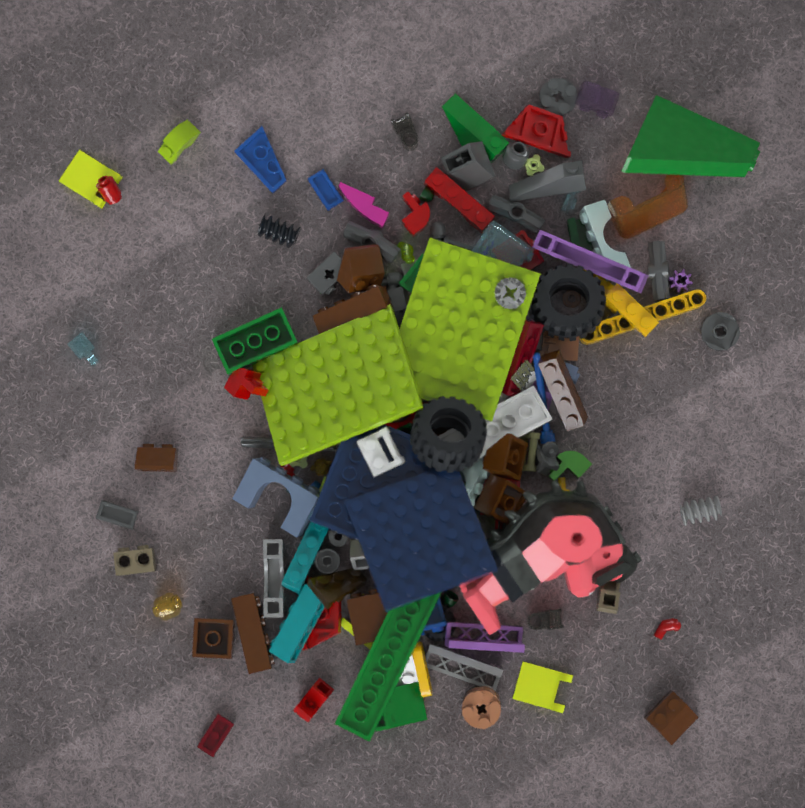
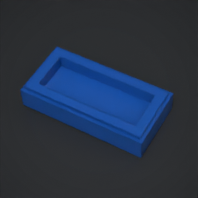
(325, 189)

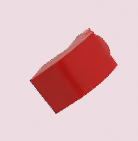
(420, 215)
(244, 382)
(313, 700)

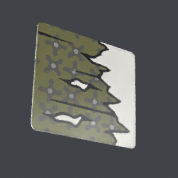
(524, 376)

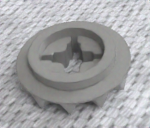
(508, 302)

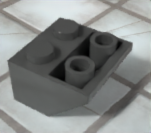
(469, 165)

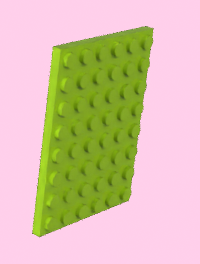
(458, 331)
(337, 385)

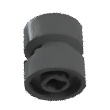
(327, 561)

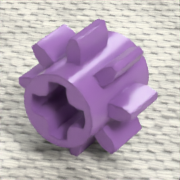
(679, 286)

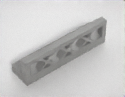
(466, 661)

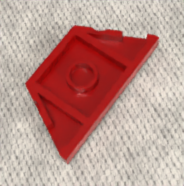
(540, 130)
(327, 625)

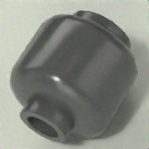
(516, 155)

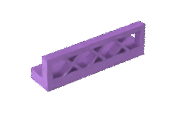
(484, 644)

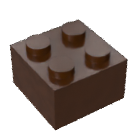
(213, 638)

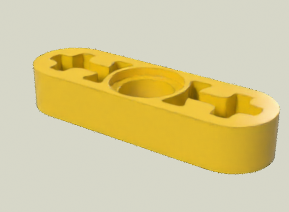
(422, 670)

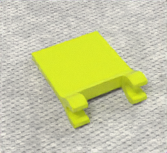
(83, 176)
(539, 686)

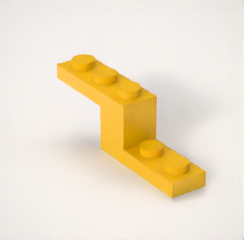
(620, 300)

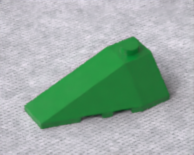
(473, 128)

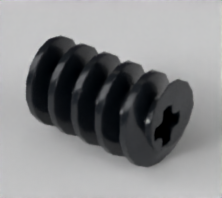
(278, 231)

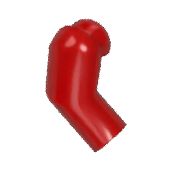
(667, 625)

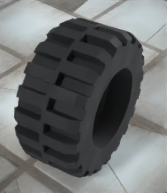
(569, 279)
(442, 453)

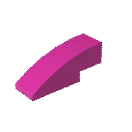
(364, 205)

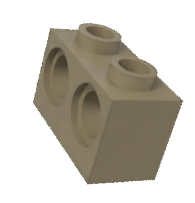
(135, 565)

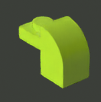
(177, 140)

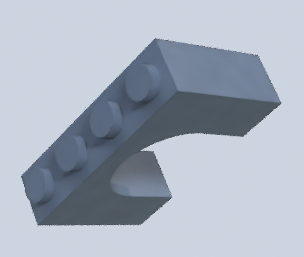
(303, 497)

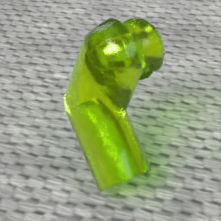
(406, 252)

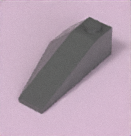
(557, 180)

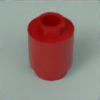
(109, 189)

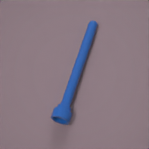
(546, 433)

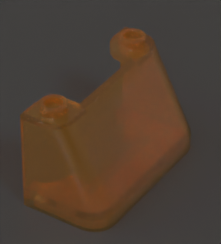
(634, 220)

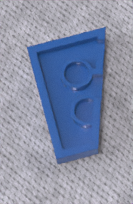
(261, 160)

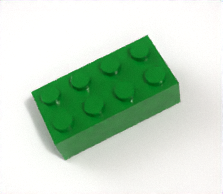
(254, 341)

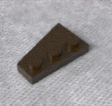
(336, 585)

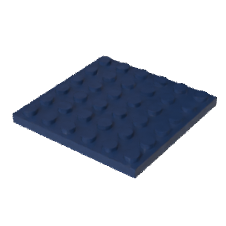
(352, 478)
(420, 537)

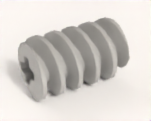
(700, 510)

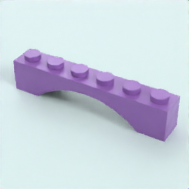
(590, 261)

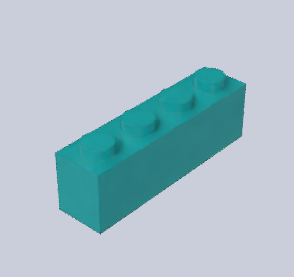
(304, 557)
(297, 626)

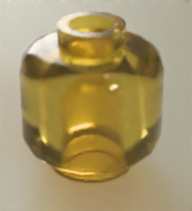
(167, 606)

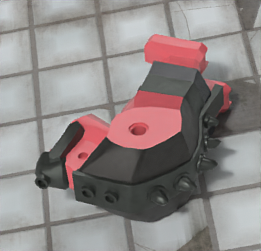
(551, 537)

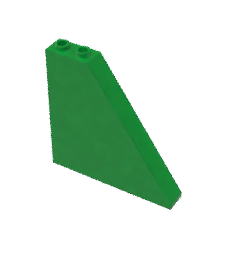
(688, 144)

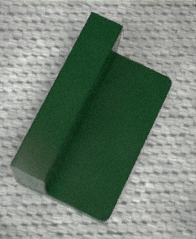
(577, 234)

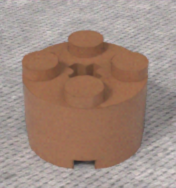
(481, 718)

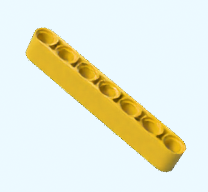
(670, 311)

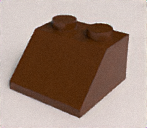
(361, 268)
(506, 457)
(156, 459)
(499, 496)
(671, 717)

